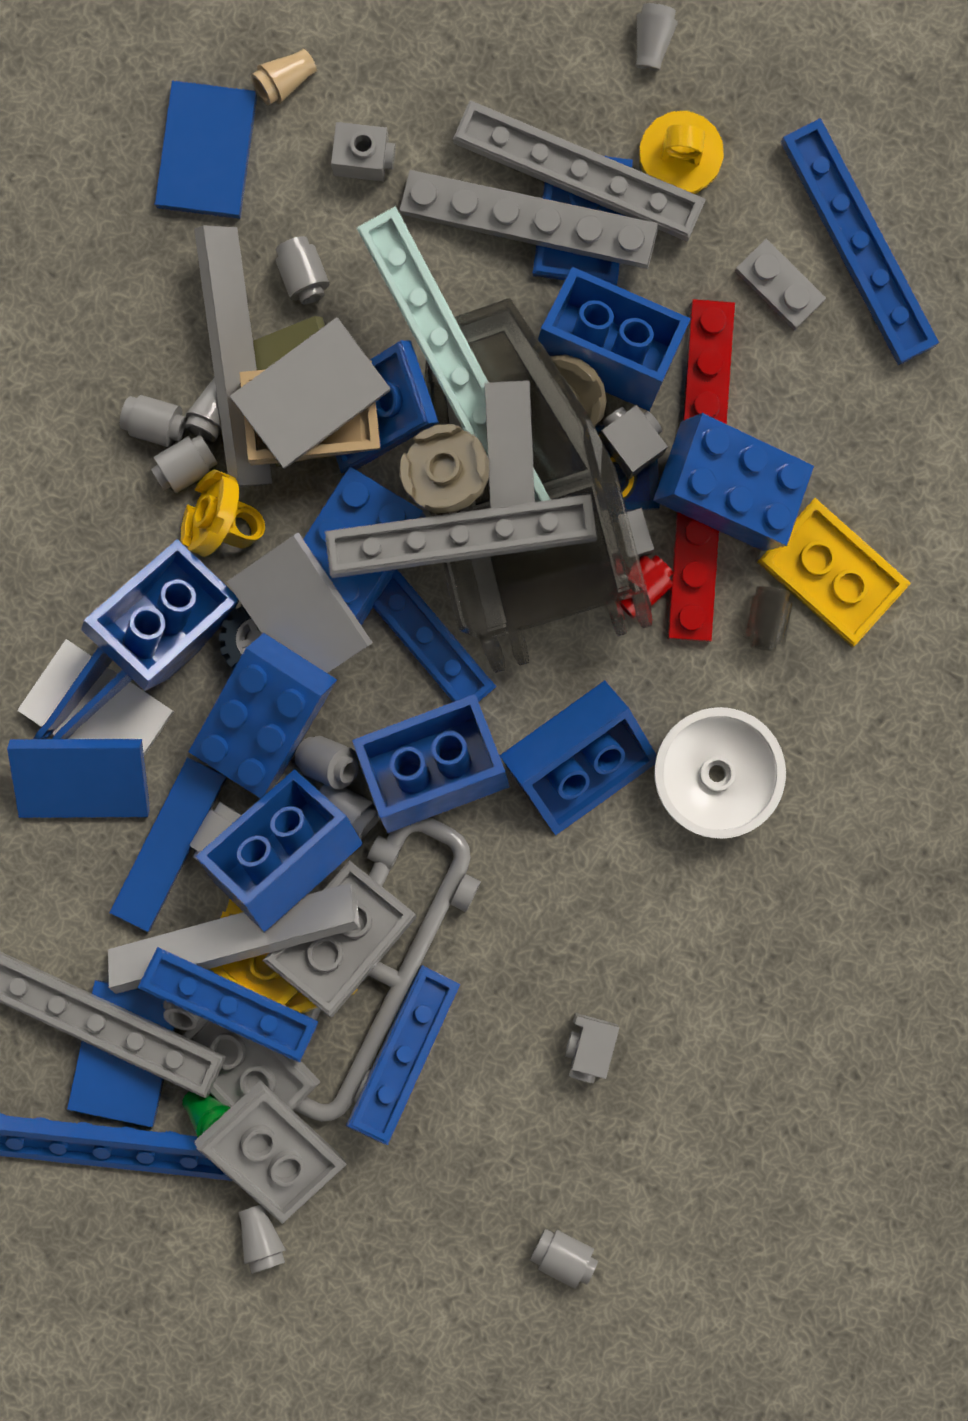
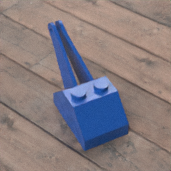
(147, 630)

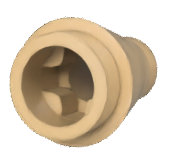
(282, 76)

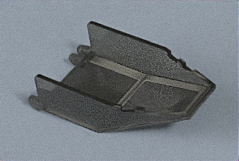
(539, 586)

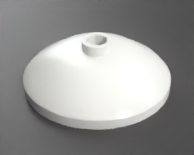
(751, 767)

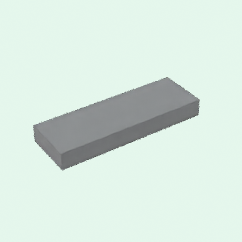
(509, 443)

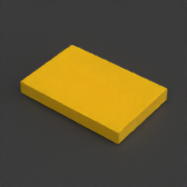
(835, 573)

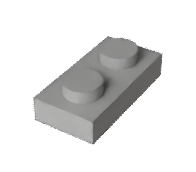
(780, 284)

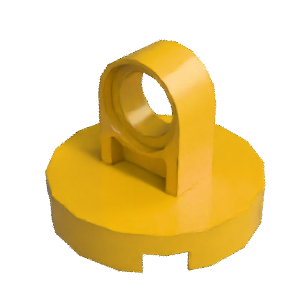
(682, 150)
(215, 515)

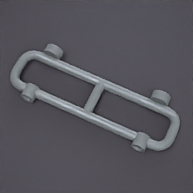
(456, 890)

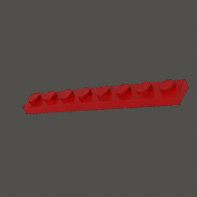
(695, 542)

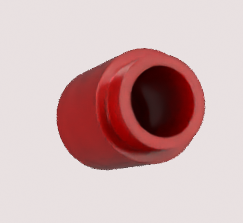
(657, 581)

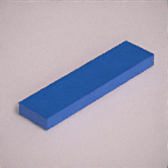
(431, 641)
(167, 845)
(228, 1004)
(403, 1055)

